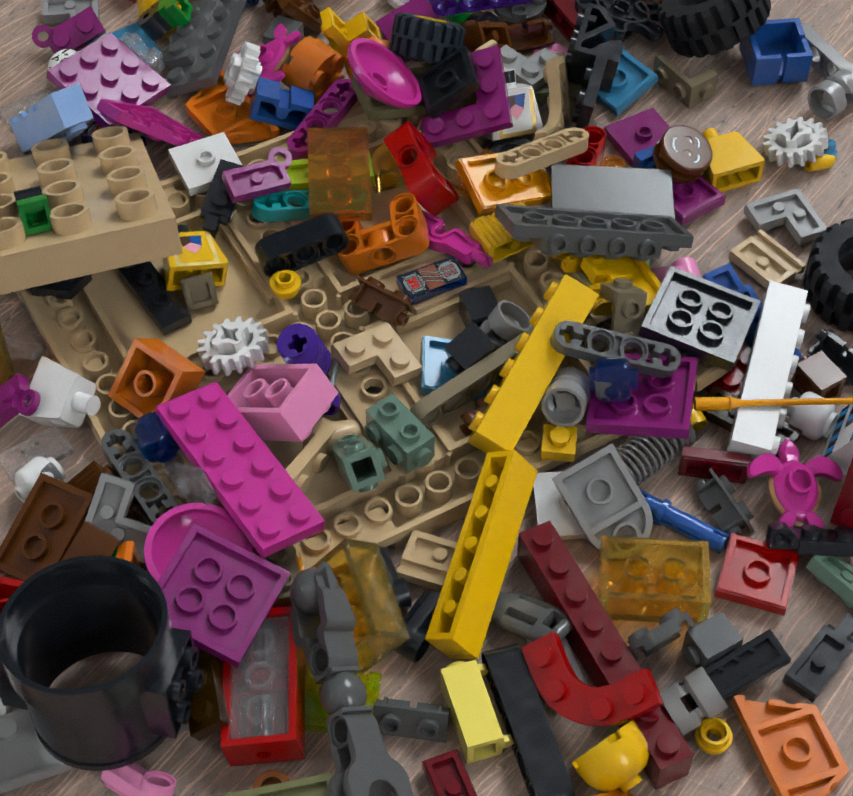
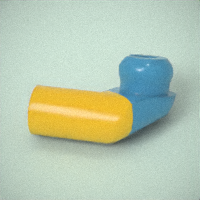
(825, 161)

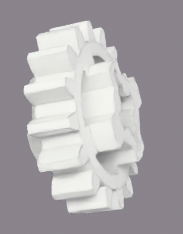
(242, 73)
(795, 142)
(233, 346)

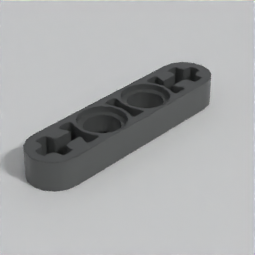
(616, 343)
(144, 479)

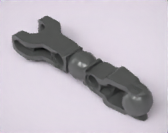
(332, 657)

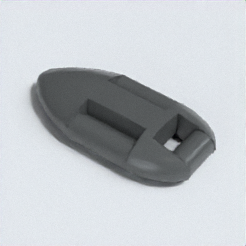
(529, 616)

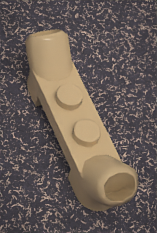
(317, 449)

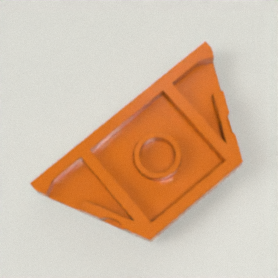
(217, 115)
(792, 746)

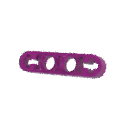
(317, 117)

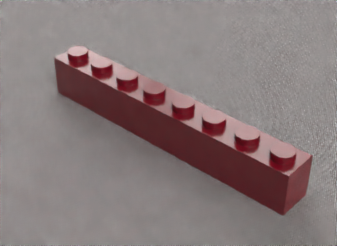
(599, 643)

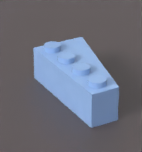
(57, 115)

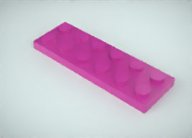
(240, 469)

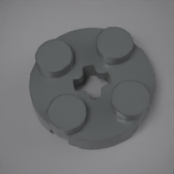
(662, 635)

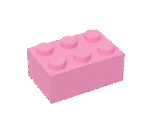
(283, 399)

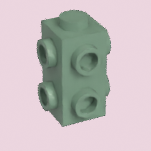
(399, 433)
(359, 462)

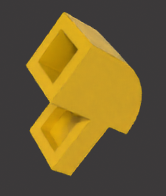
(342, 34)

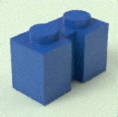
(279, 106)

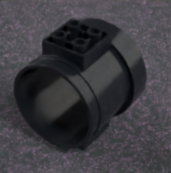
(84, 611)

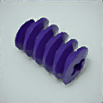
(302, 345)

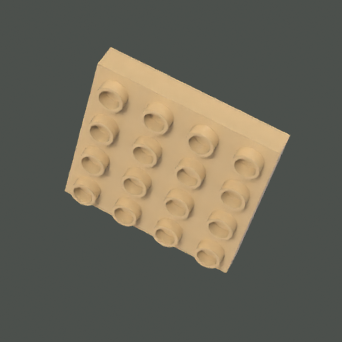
(101, 205)

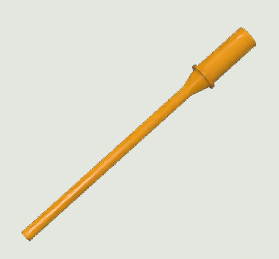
(729, 403)

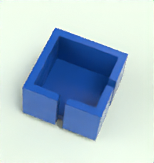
(777, 53)

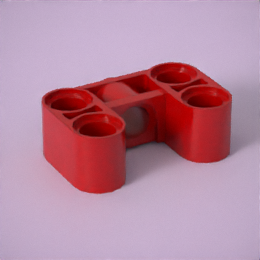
(415, 160)

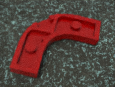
(582, 703)

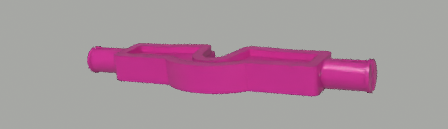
(455, 242)

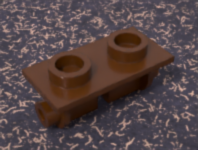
(534, 36)
(393, 305)

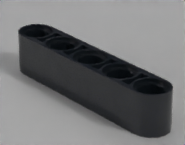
(526, 722)

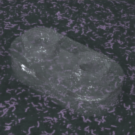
(151, 57)

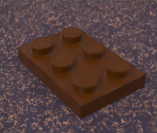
(43, 527)

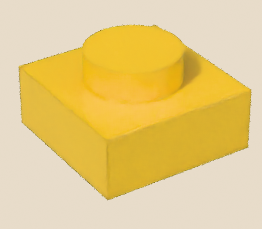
(559, 443)

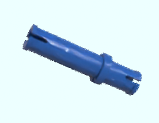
(684, 523)

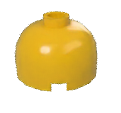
(615, 760)

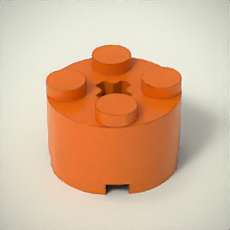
(313, 67)

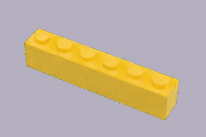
(531, 370)
(482, 555)

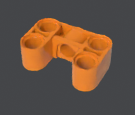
(386, 242)

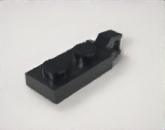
(217, 205)
(811, 539)
(821, 659)

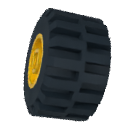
(425, 37)

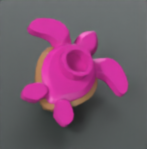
(276, 53)
(793, 485)

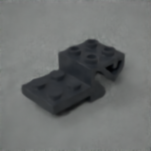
(592, 59)

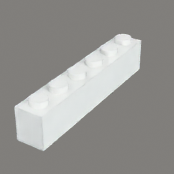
(768, 370)

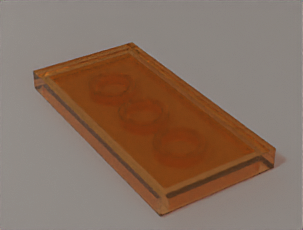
(339, 173)

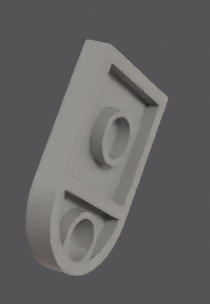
(604, 497)

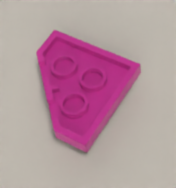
(147, 120)

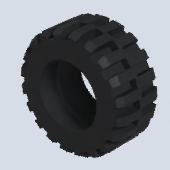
(710, 25)
(826, 275)

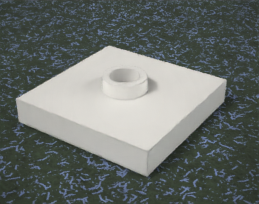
(199, 159)
(552, 507)

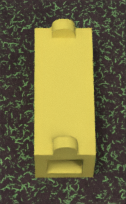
(472, 711)

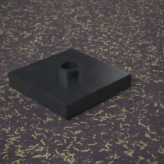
(449, 82)

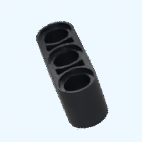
(302, 244)

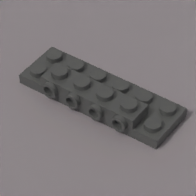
(202, 45)
(593, 232)

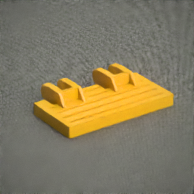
(604, 270)

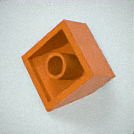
(153, 376)

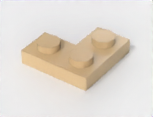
(380, 347)

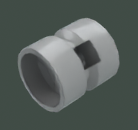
(832, 95)
(505, 323)
(566, 397)
(703, 692)

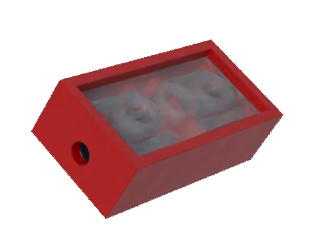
(266, 697)

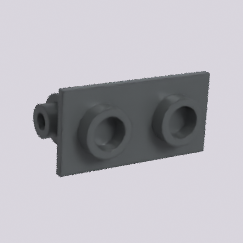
(718, 493)
(401, 720)

